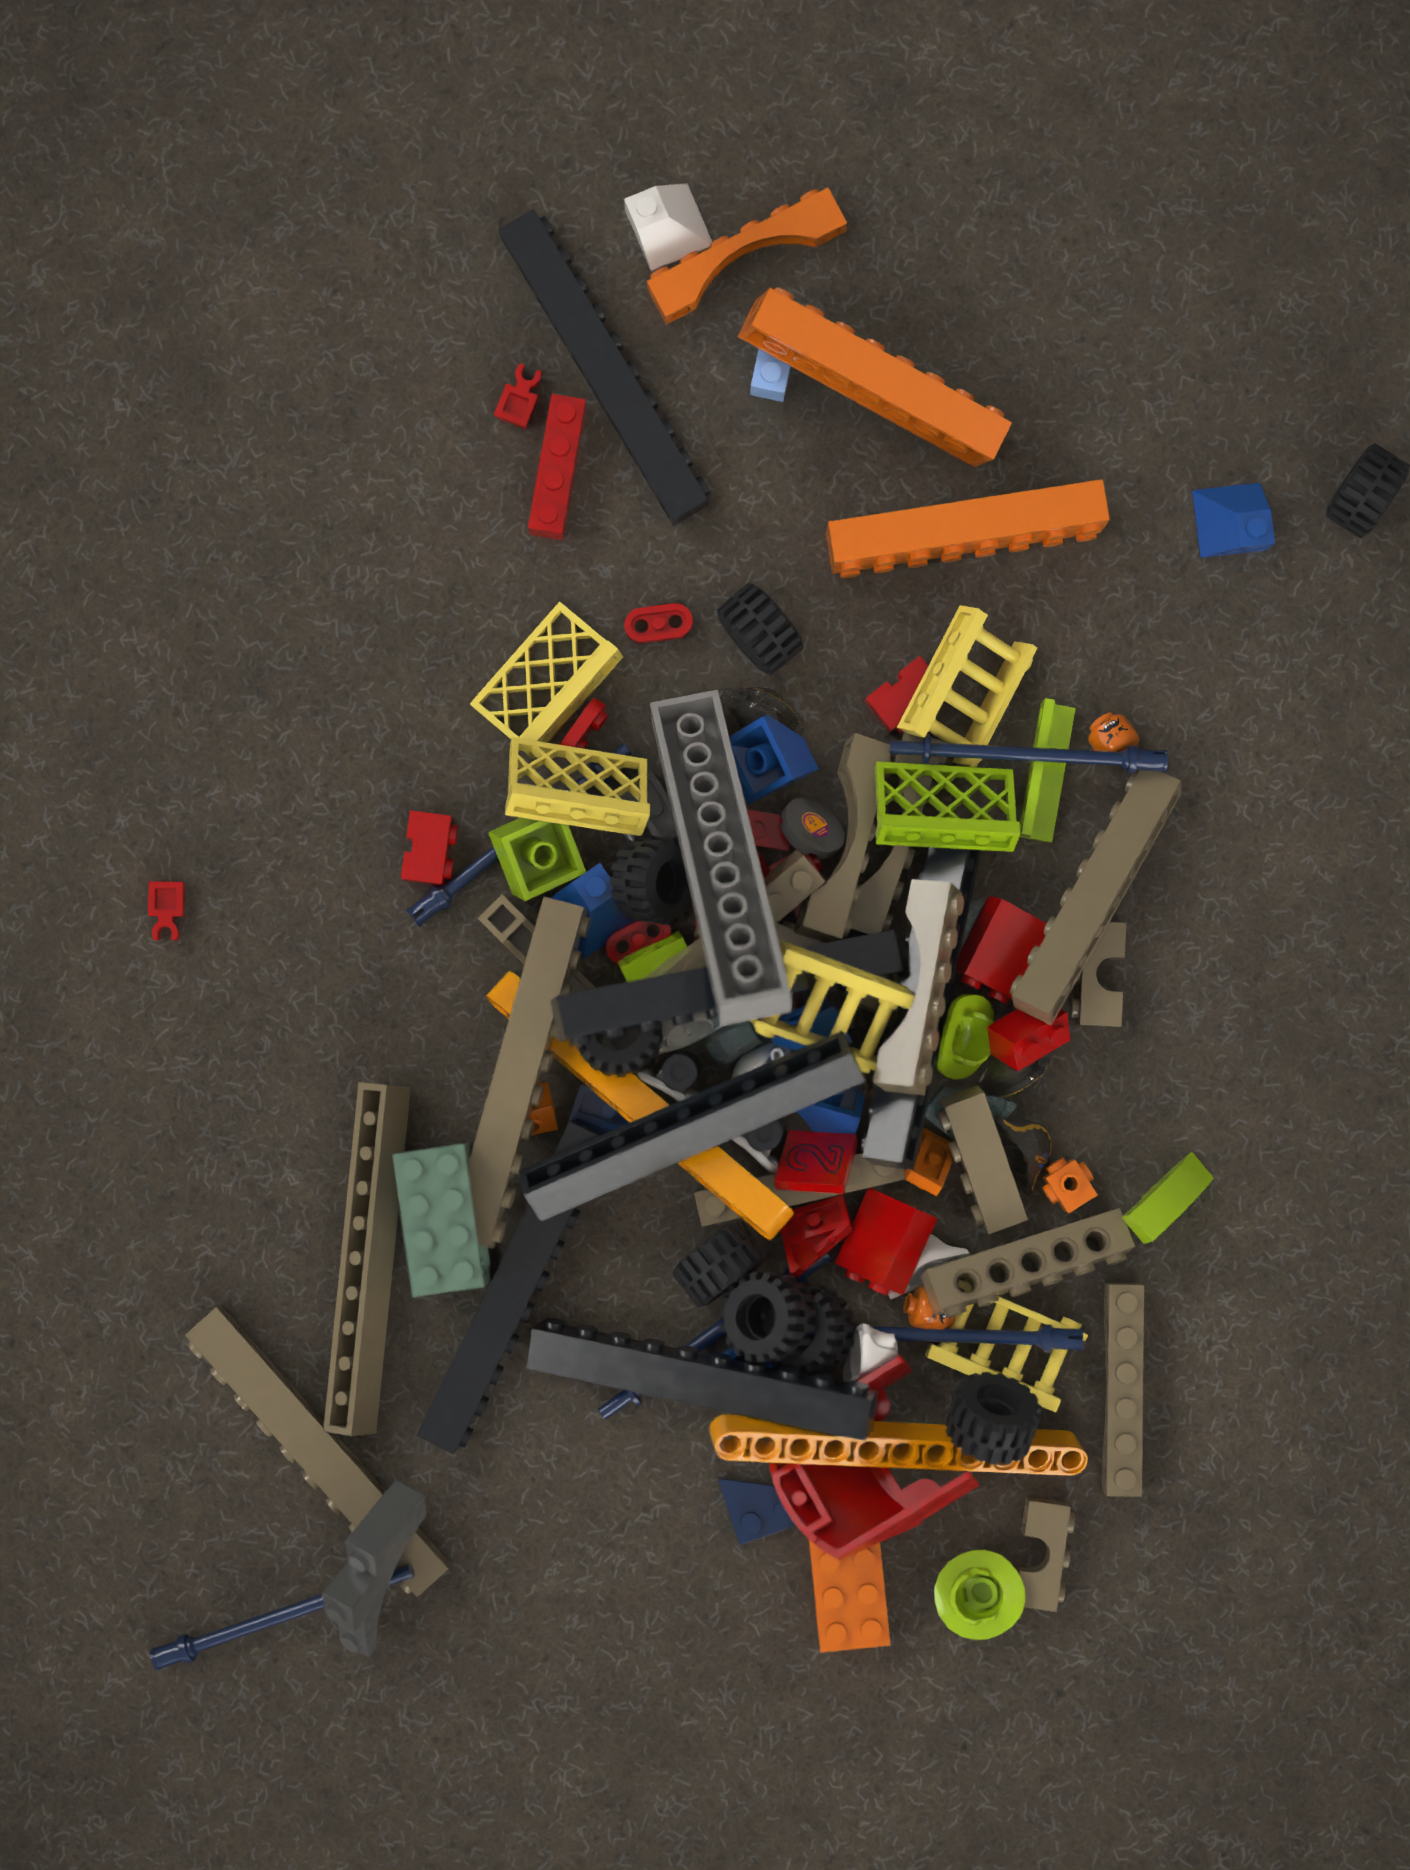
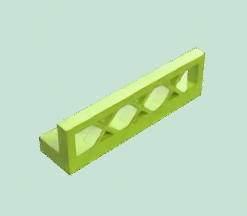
(1046, 778)

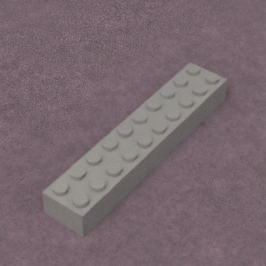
(720, 858)

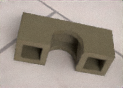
(1093, 1003)
(1051, 1523)

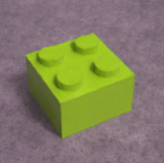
(536, 856)

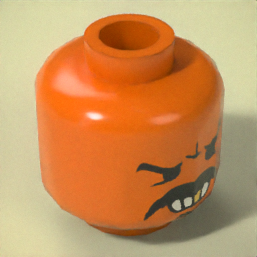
(1112, 733)
(921, 1314)

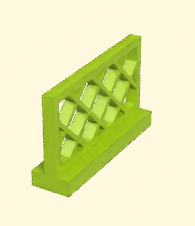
(952, 832)

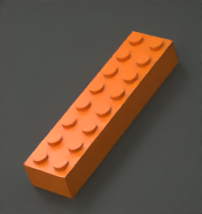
(874, 377)
(967, 527)

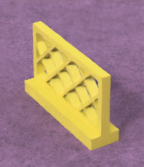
(571, 695)
(577, 806)

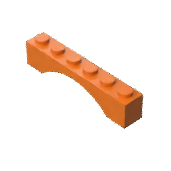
(805, 223)

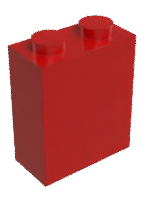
(999, 948)
(885, 1242)

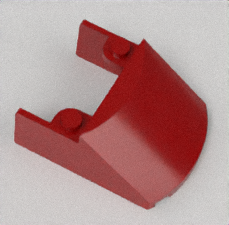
(860, 1505)

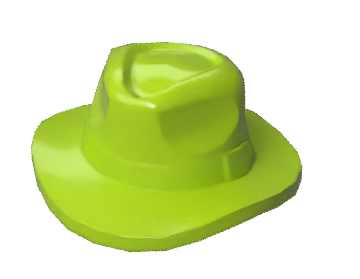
(965, 1036)
(979, 1594)

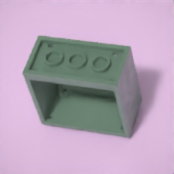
(440, 1220)

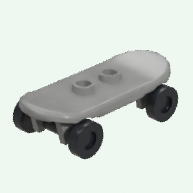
(681, 1072)

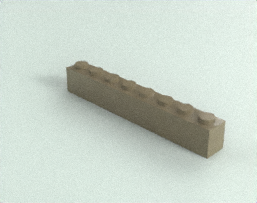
(1095, 895)

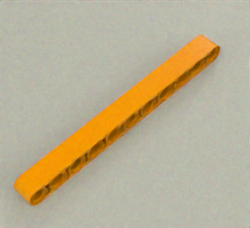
(635, 1100)
(882, 1449)

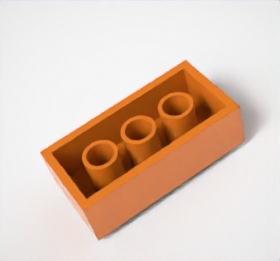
(849, 1600)

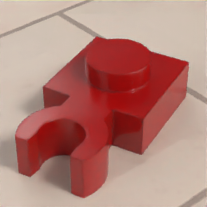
(517, 401)
(166, 902)

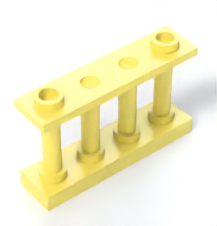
(942, 671)
(858, 984)
(947, 1351)

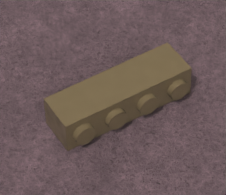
(982, 1159)

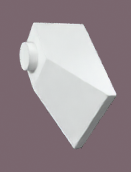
(667, 224)

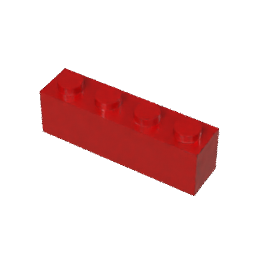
(557, 467)

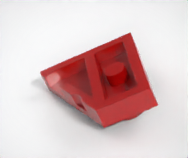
(814, 1232)

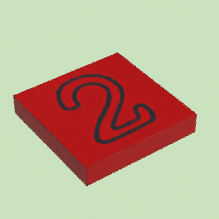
(816, 1162)

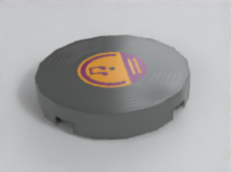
(812, 828)

